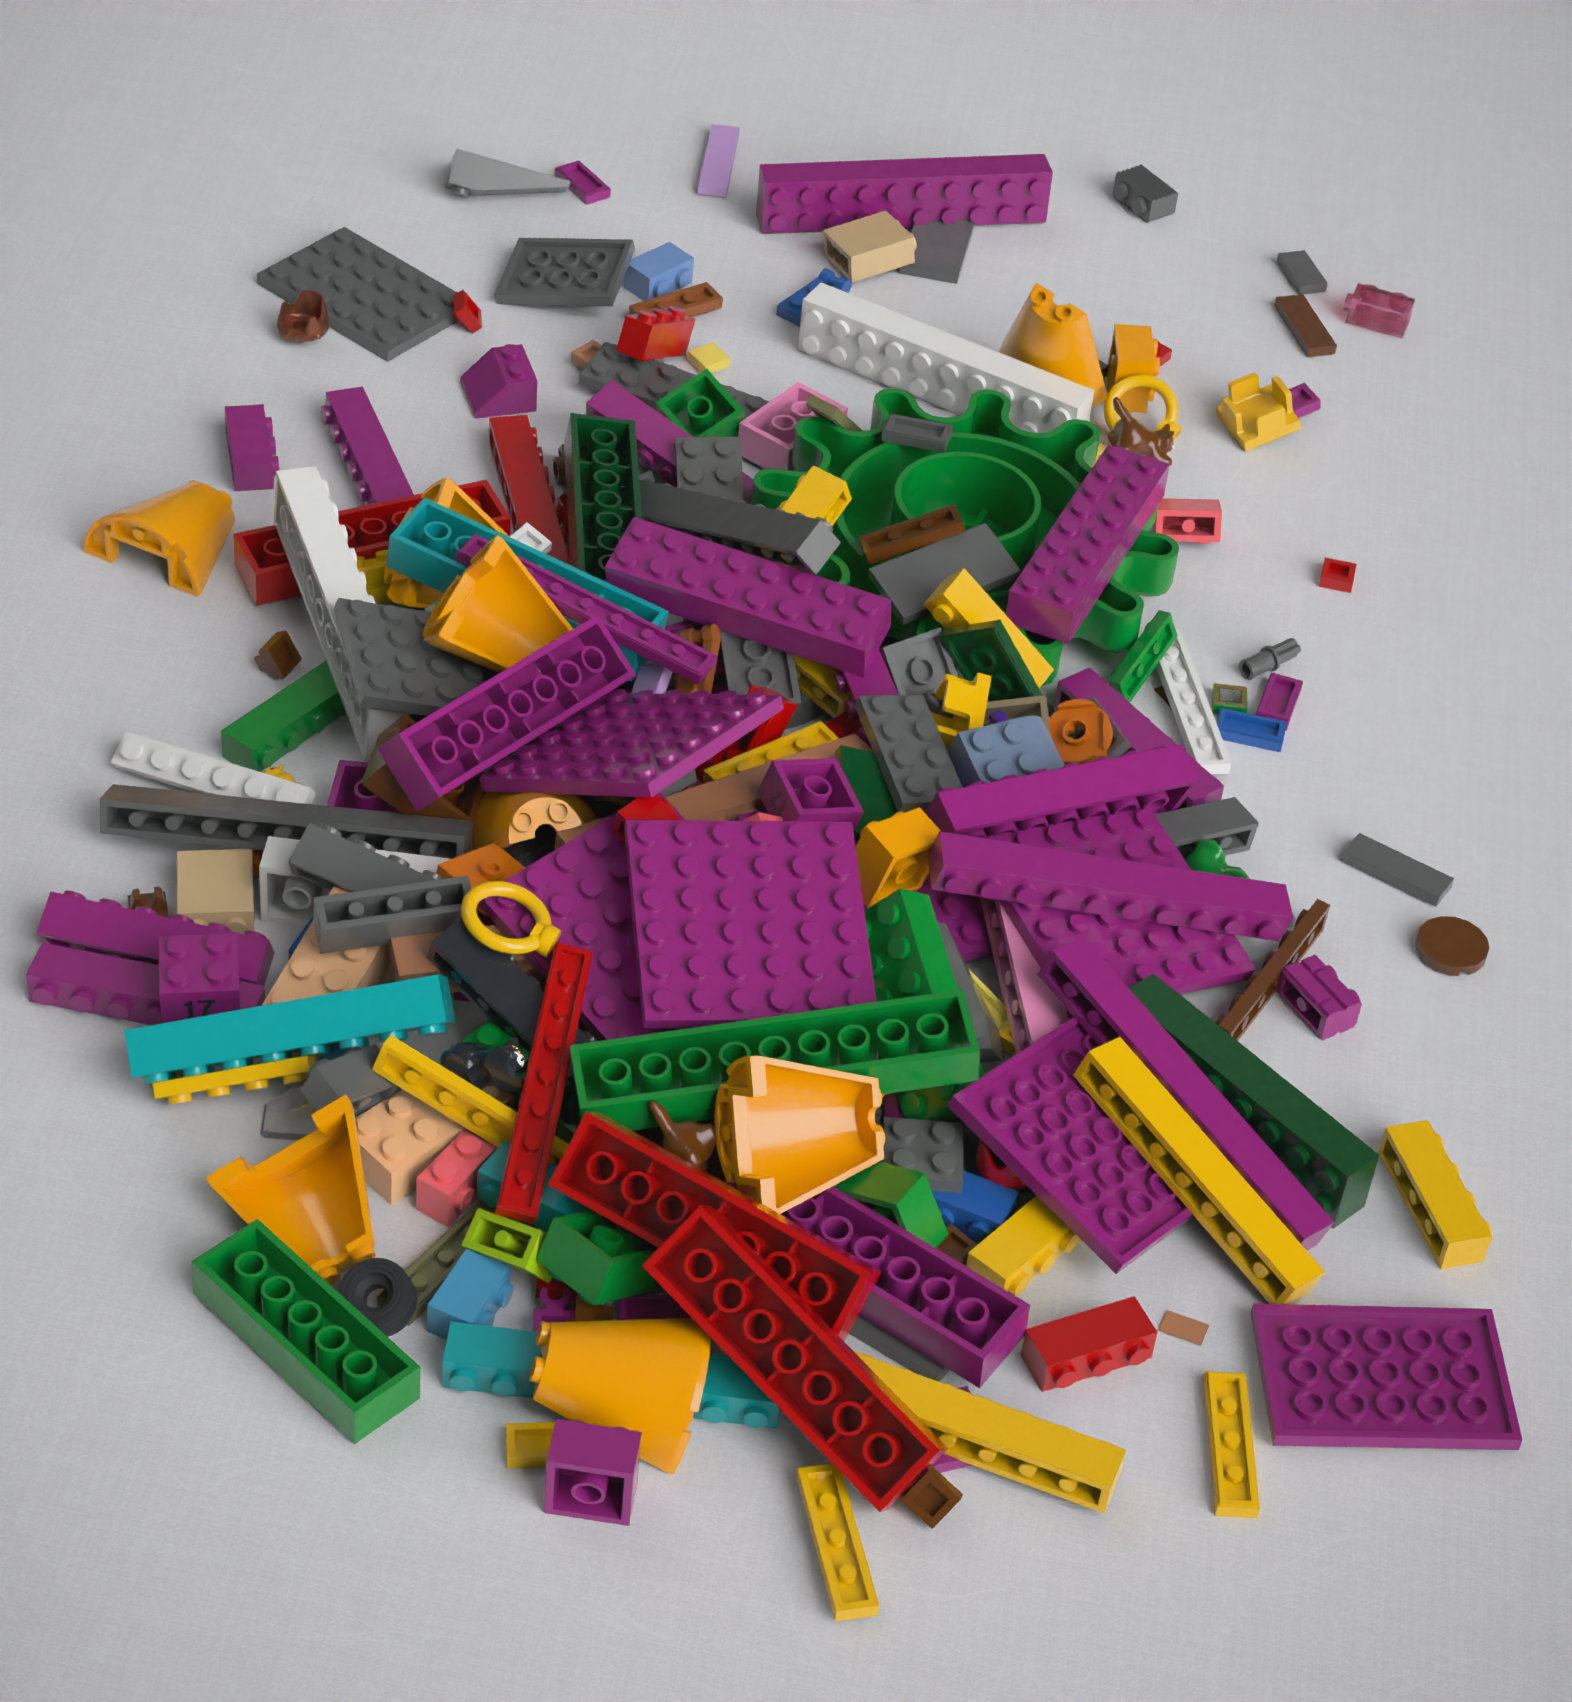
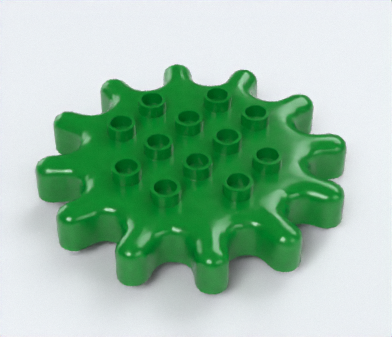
(993, 477)

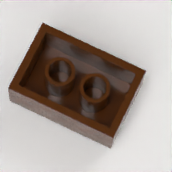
(459, 803)

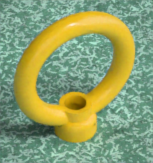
(1151, 382)
(541, 937)

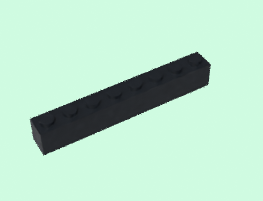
(500, 991)

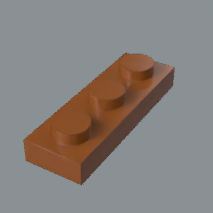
(694, 300)

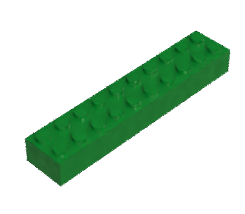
(899, 1041)

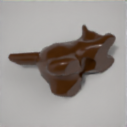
(1137, 438)
(687, 1138)

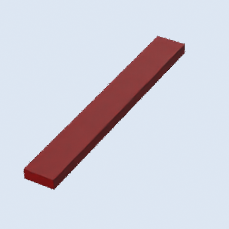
(544, 1084)

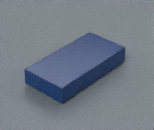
(1251, 729)

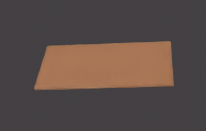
(1184, 1327)

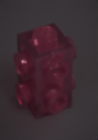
(1379, 310)

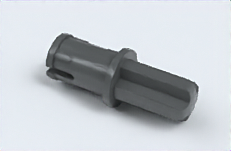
(1269, 658)

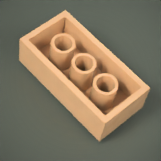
(320, 974)
(404, 1138)

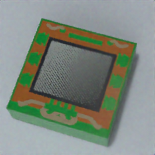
(1229, 697)

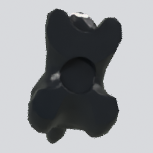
(486, 1064)

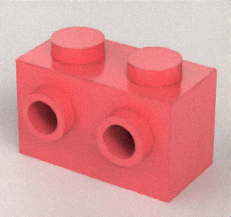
(1189, 520)
(451, 1178)

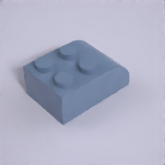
(1004, 750)

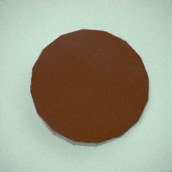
(1452, 945)

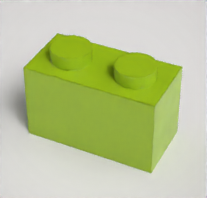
(507, 1242)

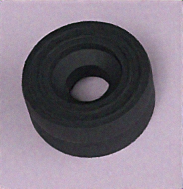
(381, 1274)

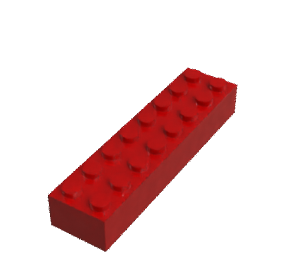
(265, 565)
(657, 1191)
(795, 1357)

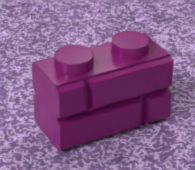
(1319, 996)

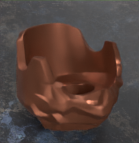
(304, 318)

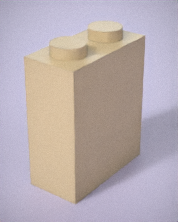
(869, 246)
(216, 887)

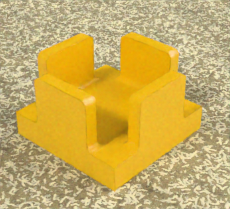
(1257, 413)
(964, 700)

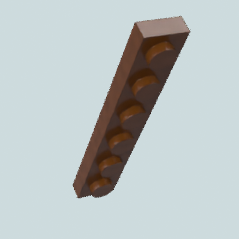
(1264, 985)

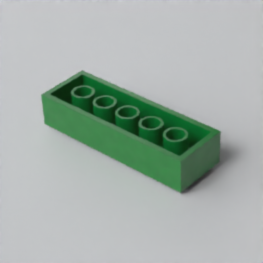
(910, 962)
(306, 1330)

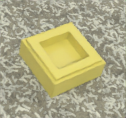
(708, 357)

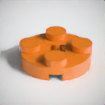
(1093, 723)

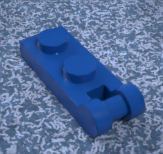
(791, 308)

